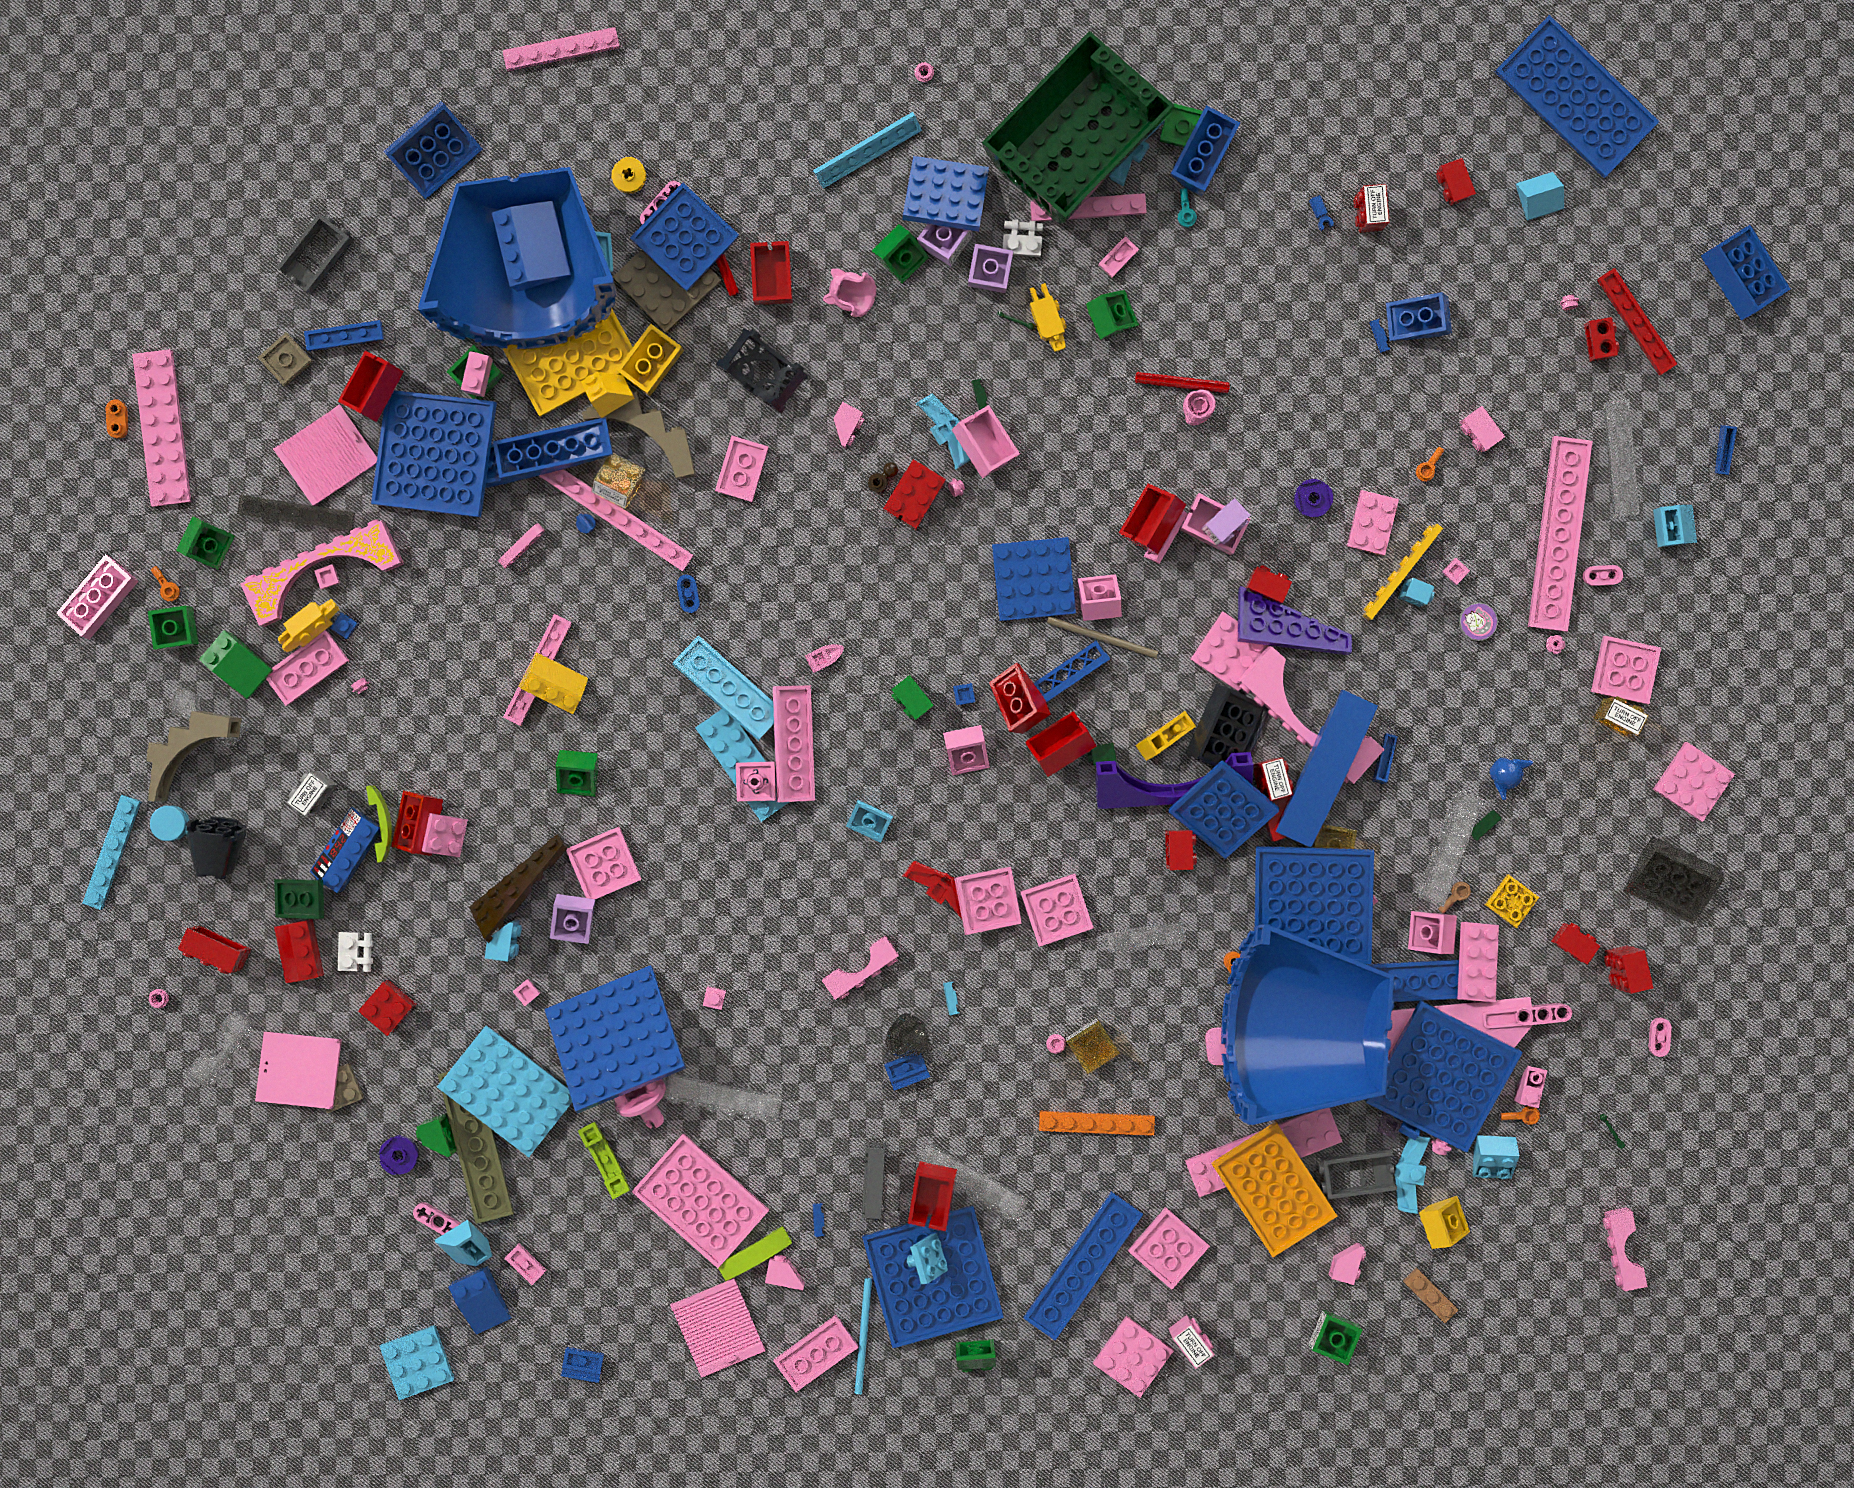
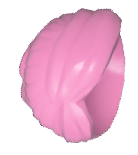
(1201, 403)

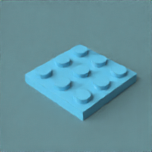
(417, 1362)

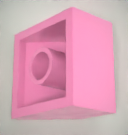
(1099, 597)
(966, 750)
(1432, 932)

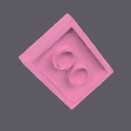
(741, 469)
(1372, 522)

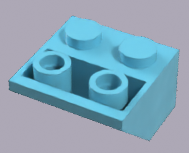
(1674, 525)
(504, 942)
(1495, 1157)
(465, 1244)

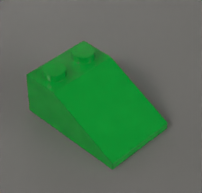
(236, 664)
(975, 1355)

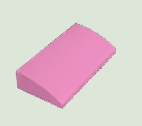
(97, 597)

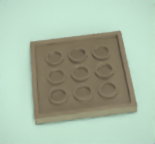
(658, 293)

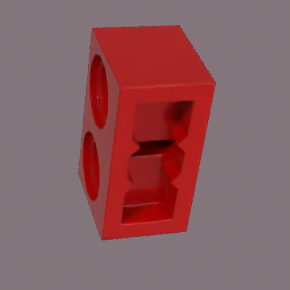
(1595, 339)

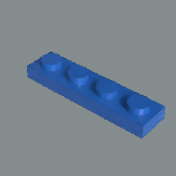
(344, 335)

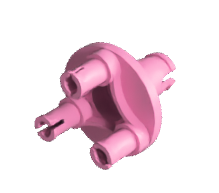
(643, 1103)

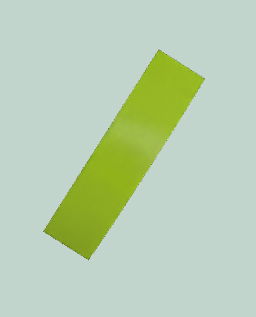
(383, 848)
(604, 1159)
(755, 1254)

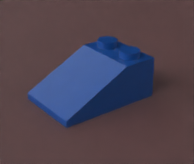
(1419, 317)
(479, 1300)

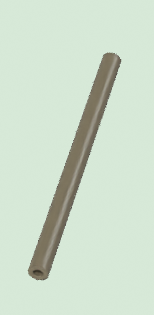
(1102, 637)

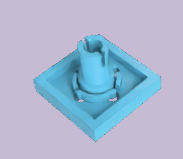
(928, 1258)

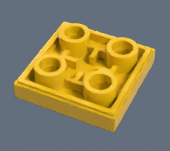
(1512, 901)

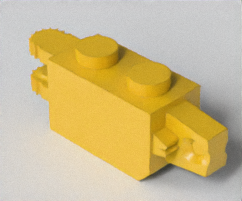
(1047, 319)
(307, 624)

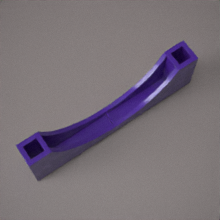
(1120, 790)

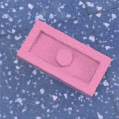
(1118, 257)
(525, 1264)

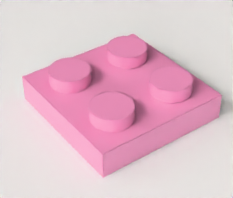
(444, 835)

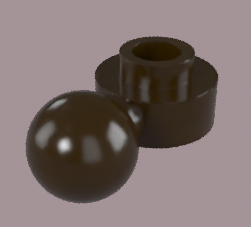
(889, 470)

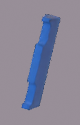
(1379, 335)
(818, 1219)

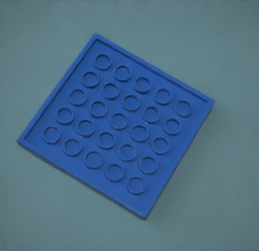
(434, 453)
(1318, 896)
(614, 1039)
(1445, 1076)
(948, 1303)

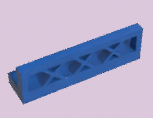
(1075, 677)

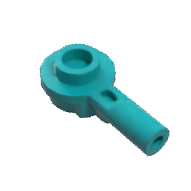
(1187, 216)

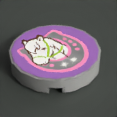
(1478, 621)

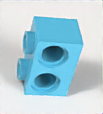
(1416, 592)

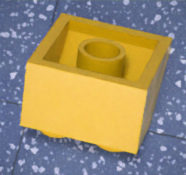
(607, 392)
(1444, 1223)

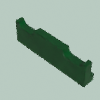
(979, 393)

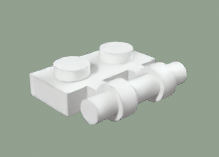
(1023, 244)
(349, 951)

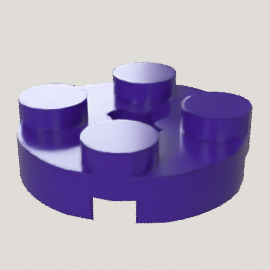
(1319, 489)
(387, 1155)

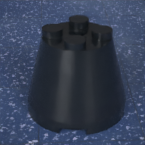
(215, 845)

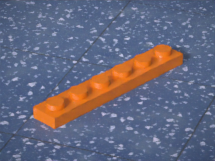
(1096, 1122)

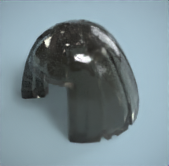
(907, 1037)

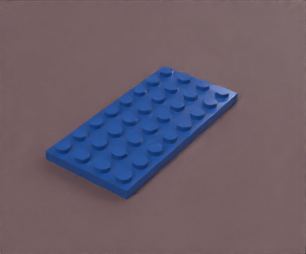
(1576, 96)

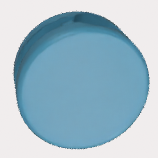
(169, 823)

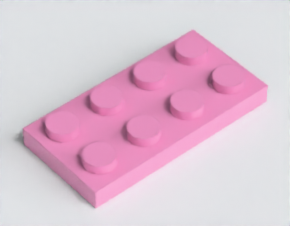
(306, 667)
(1478, 962)
(815, 1353)

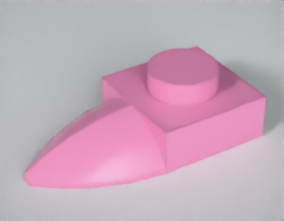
(824, 656)

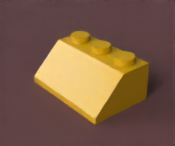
(650, 360)
(554, 683)

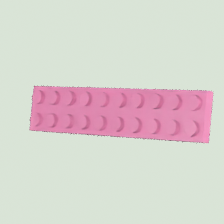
(1560, 533)

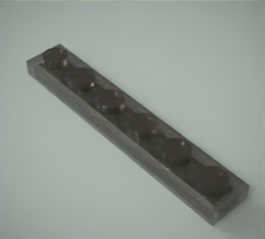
(296, 513)

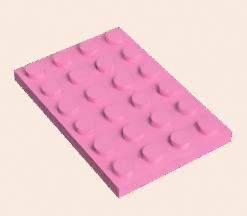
(700, 1200)

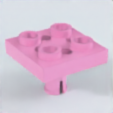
(755, 781)

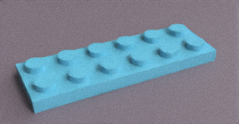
(726, 687)
(733, 746)

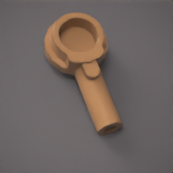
(1459, 891)

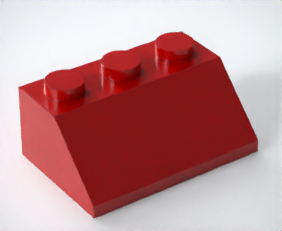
(413, 821)
(299, 951)

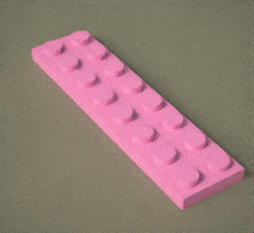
(161, 428)
(1305, 1133)

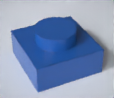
(344, 625)
(964, 694)
(1409, 1130)

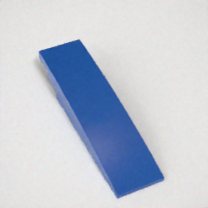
(547, 451)
(1326, 768)

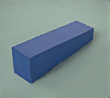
(1725, 449)
(1385, 759)

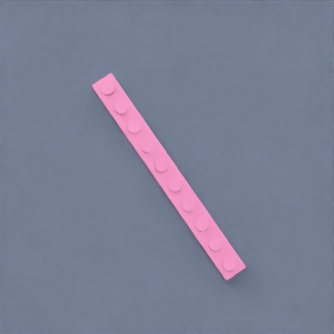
(619, 518)

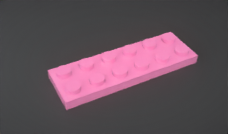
(793, 743)

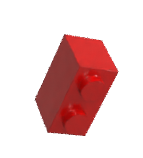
(1455, 182)
(1268, 584)
(1575, 943)

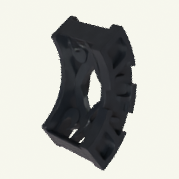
(735, 369)

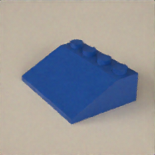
(433, 150)
(531, 245)
(1745, 272)

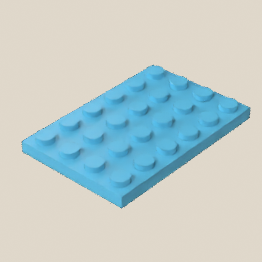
(506, 1091)

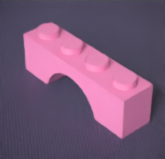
(840, 981)
(1620, 1225)

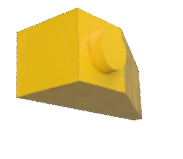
(1165, 736)

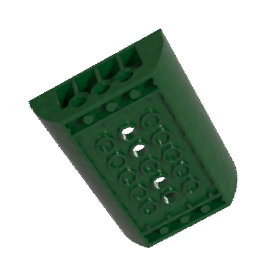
(1057, 119)

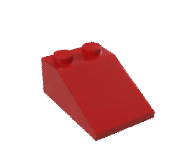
(1019, 699)

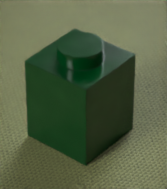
(1102, 753)

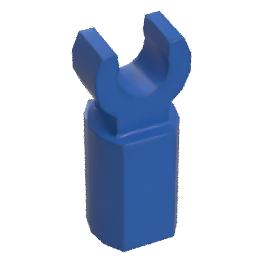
(1320, 212)

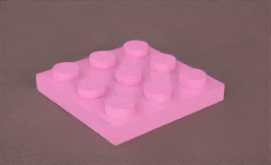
(1223, 654)
(1626, 669)
(1693, 781)
(603, 864)
(987, 900)
(1056, 909)
(1168, 1248)
(1133, 1356)

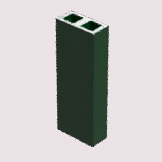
(1485, 824)

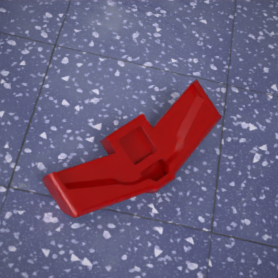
(940, 884)

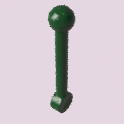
(1031, 326)
(1603, 1117)

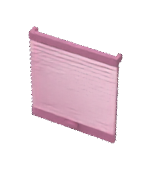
(326, 455)
(298, 1070)
(717, 1327)

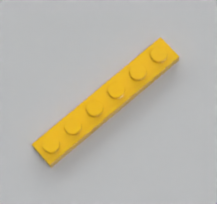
(1406, 564)

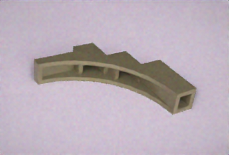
(652, 423)
(181, 742)

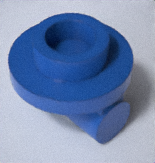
(585, 523)

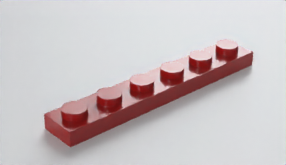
(1637, 321)

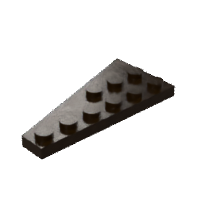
(514, 888)

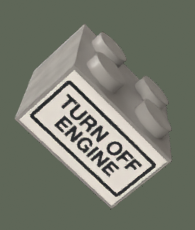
(311, 793)

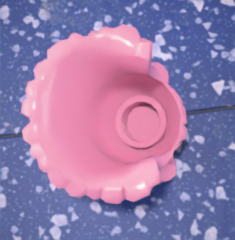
(851, 292)

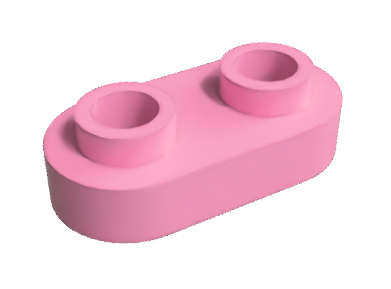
(1602, 575)
(1662, 1036)

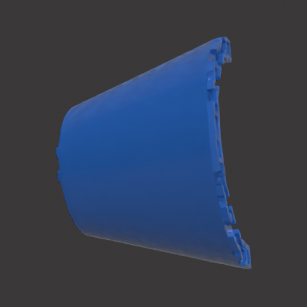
(468, 279)
(1302, 1028)

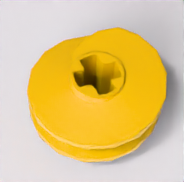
(624, 167)

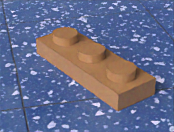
(1430, 1295)

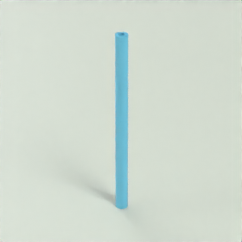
(863, 1335)

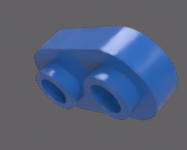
(687, 594)

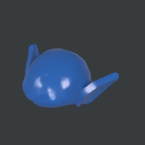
(1508, 774)

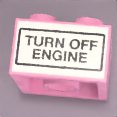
(1191, 1341)

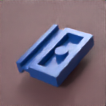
(906, 1071)
(582, 1364)

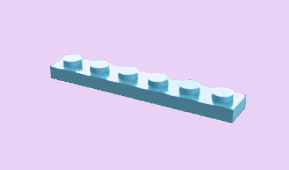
(867, 150)
(111, 852)

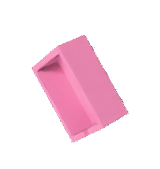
(985, 441)
(1203, 510)

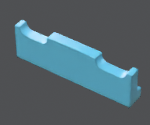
(951, 998)

